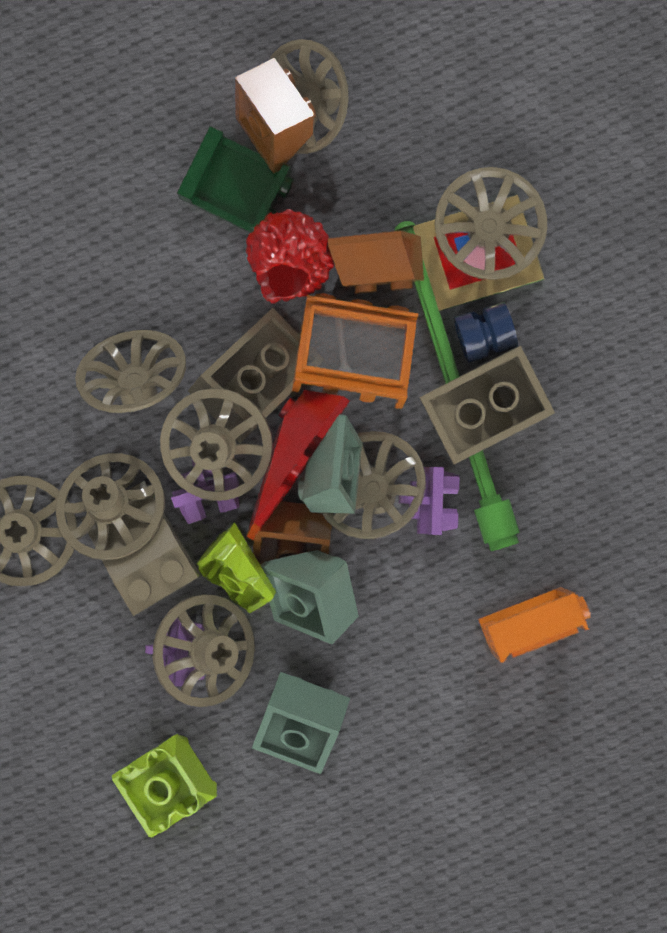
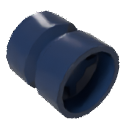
(486, 332)

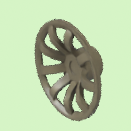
(319, 90)
(490, 223)
(133, 381)
(215, 445)
(377, 488)
(106, 504)
(23, 531)
(209, 651)

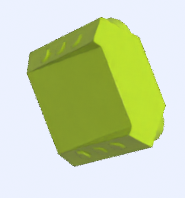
(234, 567)
(165, 785)

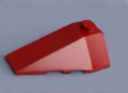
(296, 440)

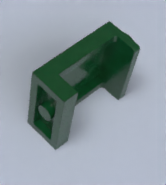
(233, 182)

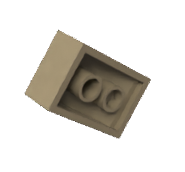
(256, 367)
(487, 405)
(155, 568)

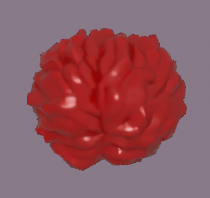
(289, 255)

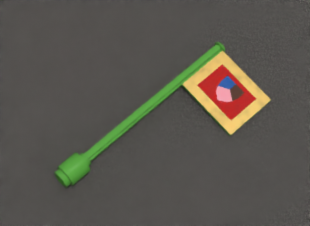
(449, 287)

